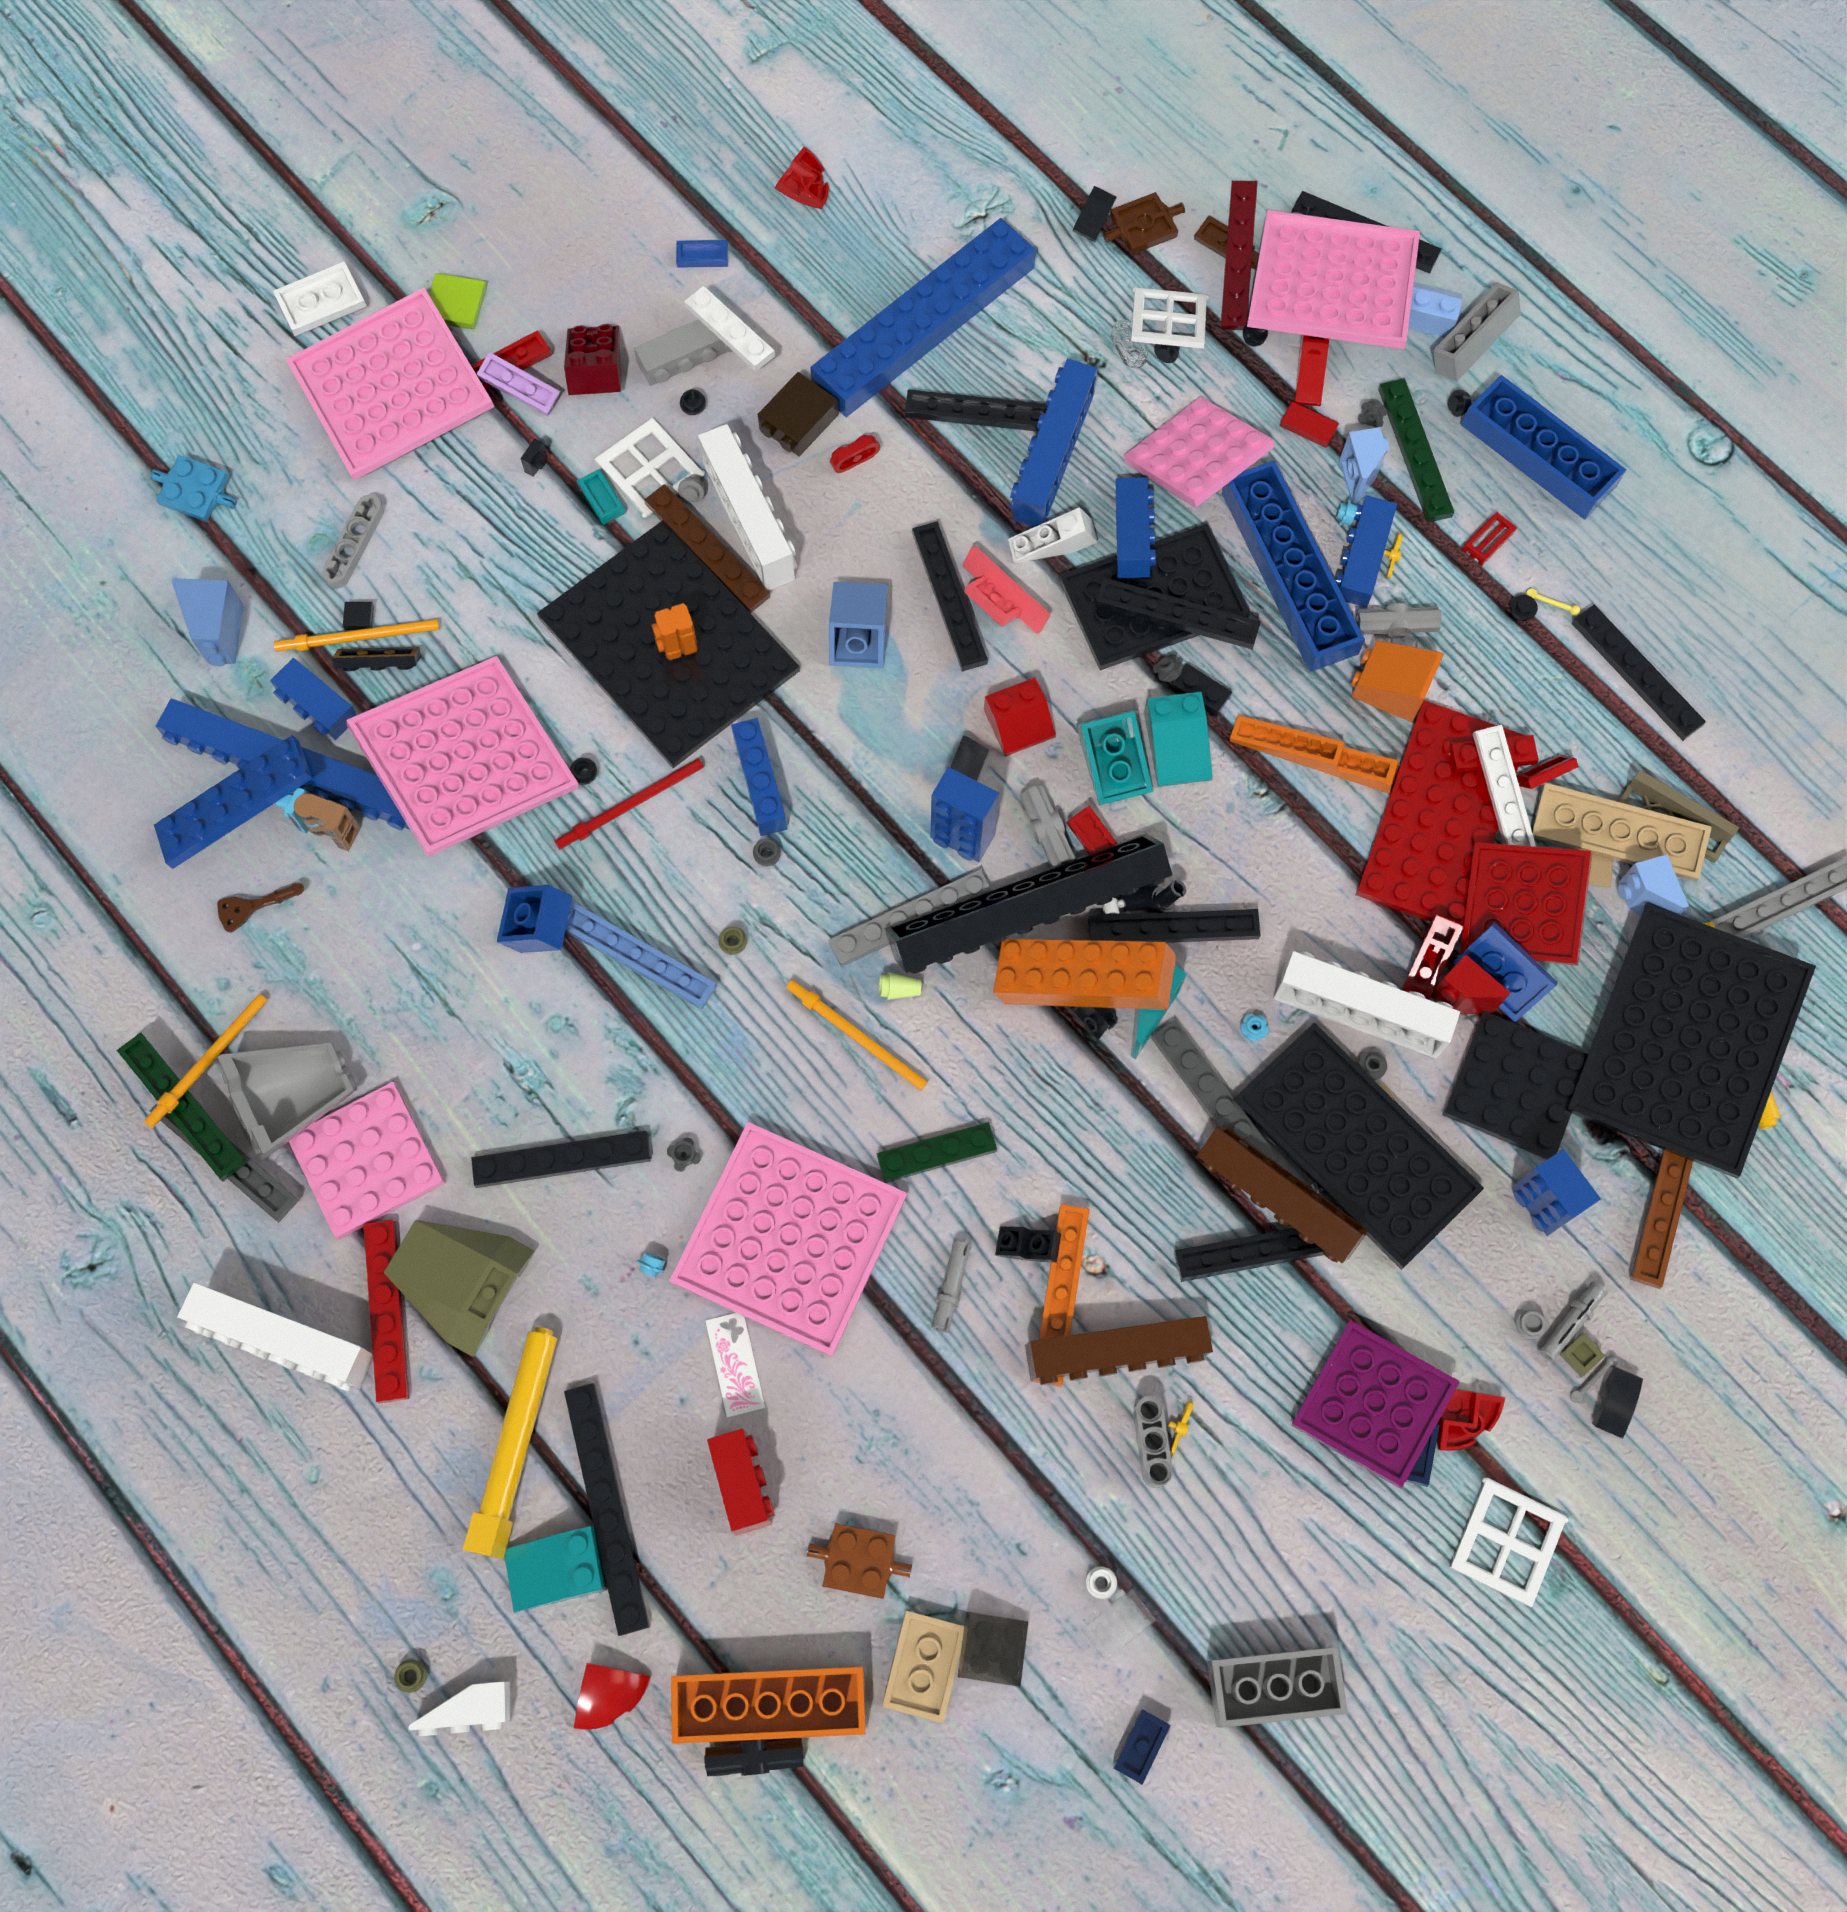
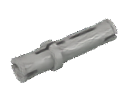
(951, 1285)
(1579, 1313)

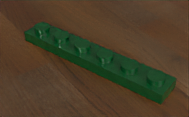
(1416, 450)
(189, 1114)

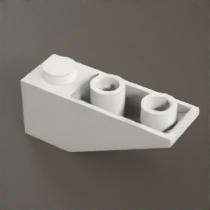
(1054, 538)
(475, 1705)

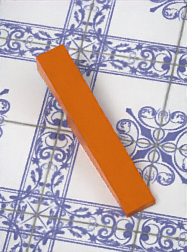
(1316, 753)

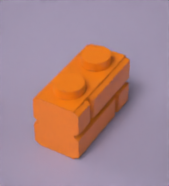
(674, 632)

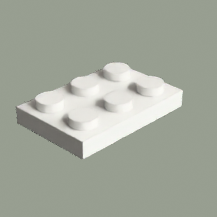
(319, 298)

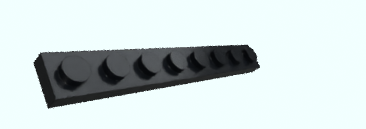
(606, 1510)

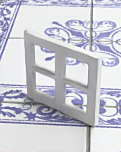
(1169, 316)
(648, 467)
(1509, 1542)

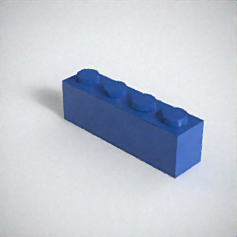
(1133, 527)
(1366, 550)
(759, 777)

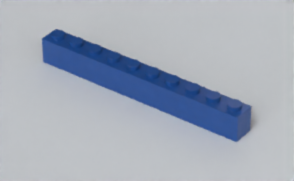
(240, 745)

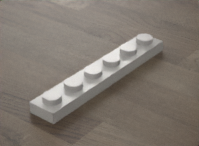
(1785, 901)
(872, 935)

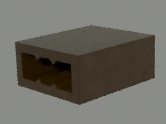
(798, 414)

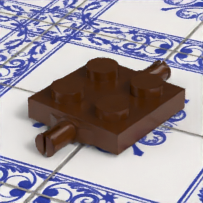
(1144, 223)

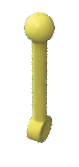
(1574, 610)

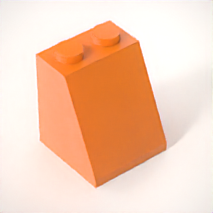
(1396, 678)

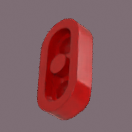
(854, 454)

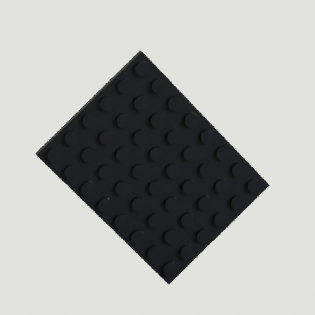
(679, 700)
(1691, 1040)

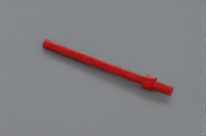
(582, 830)

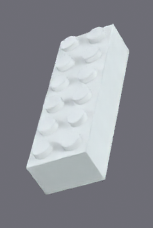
(747, 507)
(1367, 1004)
(273, 1335)

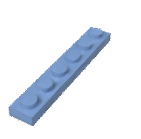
(639, 956)

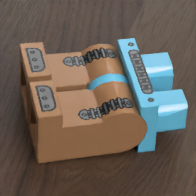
(320, 817)

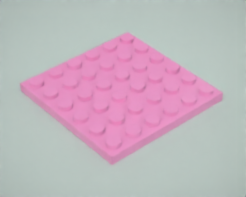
(1334, 279)
(389, 383)
(462, 755)
(789, 1239)

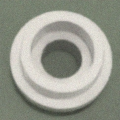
(1110, 1578)

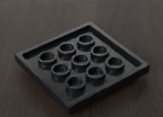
(1515, 1085)

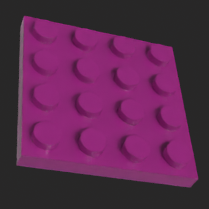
(1375, 1404)

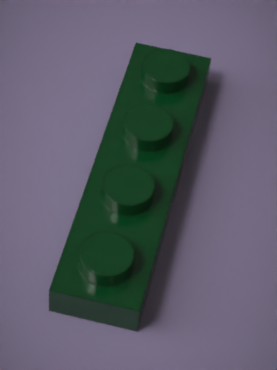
(936, 1152)

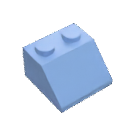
(1434, 309)
(1362, 460)
(1652, 883)

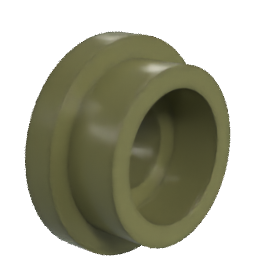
(726, 935)
(400, 1676)

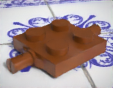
(859, 1560)

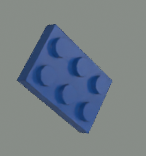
(1511, 968)

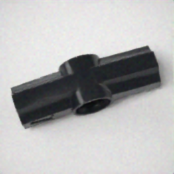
(754, 1757)

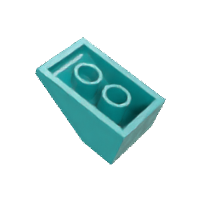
(1178, 739)
(1115, 756)
(1148, 1019)
(554, 1569)

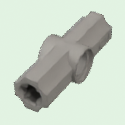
(1399, 620)
(1046, 826)

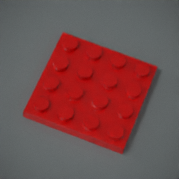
(1531, 896)

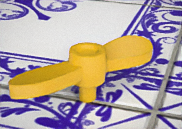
(1394, 554)
(1180, 1427)

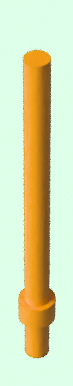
(304, 642)
(813, 1001)
(169, 1101)

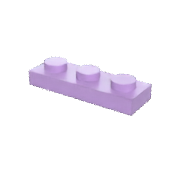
(518, 384)

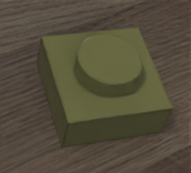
(1582, 1355)

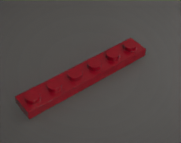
(1239, 255)

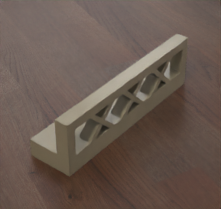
(1682, 807)

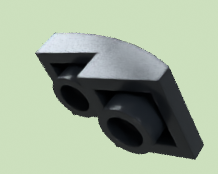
(1094, 214)
(1028, 1244)
(1619, 1403)

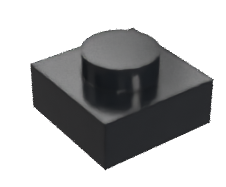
(534, 457)

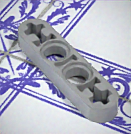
(357, 542)

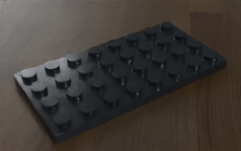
(1358, 1145)

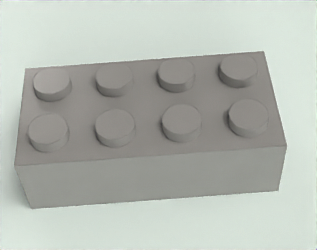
(1277, 1687)

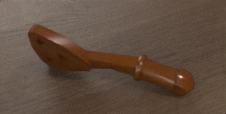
(247, 907)

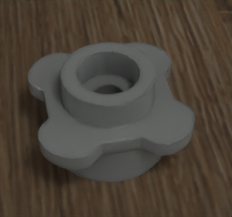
(1372, 414)
(1168, 668)
(676, 1150)

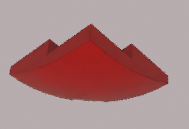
(804, 180)
(1466, 1418)
(607, 1695)

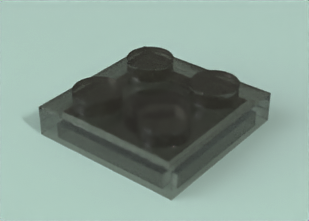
(993, 1649)

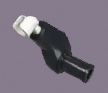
(1148, 898)

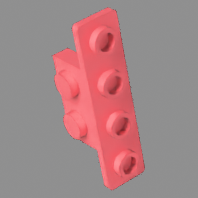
(1001, 594)

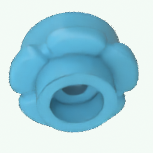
(1346, 513)
(1254, 1034)
(651, 1264)

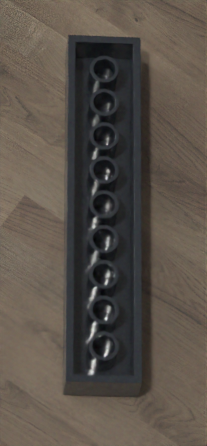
(1028, 903)

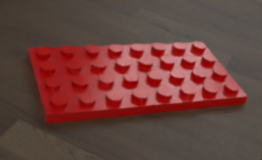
(1431, 822)

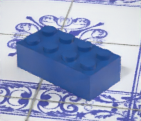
(963, 815)

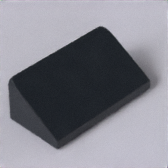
(970, 758)

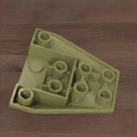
(457, 1278)

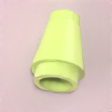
(898, 986)

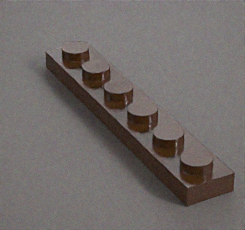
(708, 548)

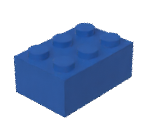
(1555, 1193)

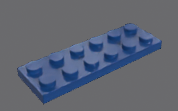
(232, 801)

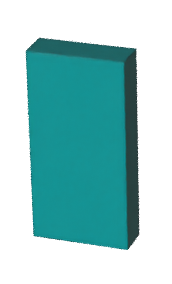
(601, 497)

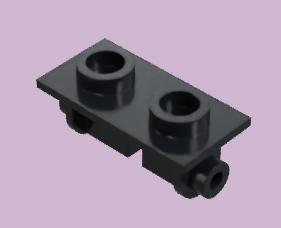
(1095, 1019)

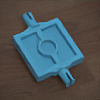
(193, 488)

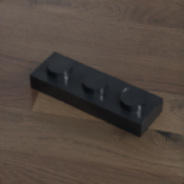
(376, 658)

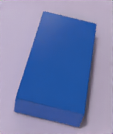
(702, 253)

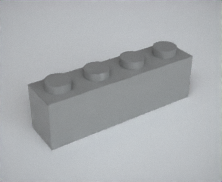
(1477, 331)
(678, 351)

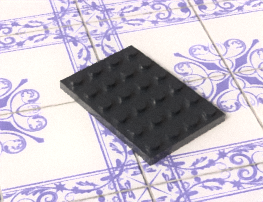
(1185, 568)

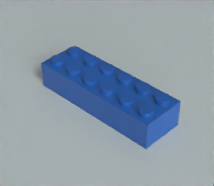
(1054, 443)
(1543, 447)

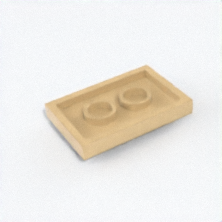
(924, 1667)

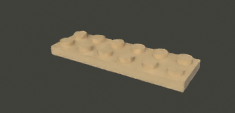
(1619, 830)

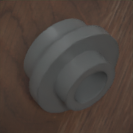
(763, 845)
(1377, 1073)

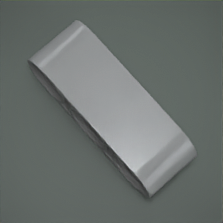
(1157, 1427)

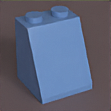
(211, 617)
(857, 624)

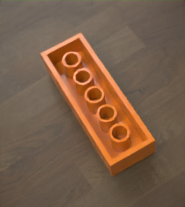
(1085, 973)
(768, 1705)

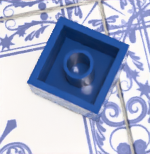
(534, 919)

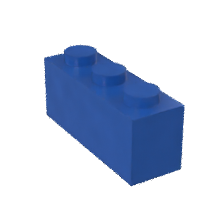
(312, 699)

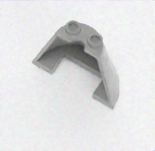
(283, 1091)

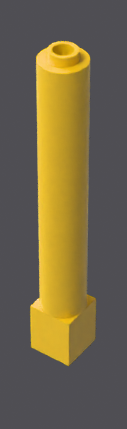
(490, 1527)

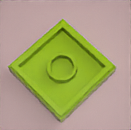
(458, 299)

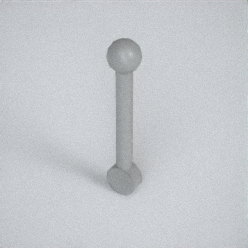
(1577, 1396)

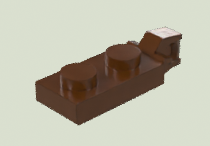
(1214, 236)

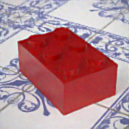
(741, 1481)

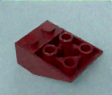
(593, 360)

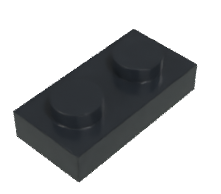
(1213, 693)

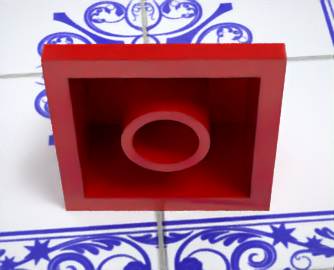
(1019, 716)
(1470, 989)

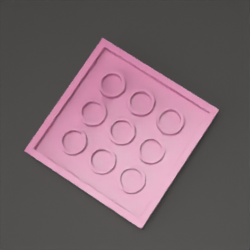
(1198, 451)
(365, 1160)

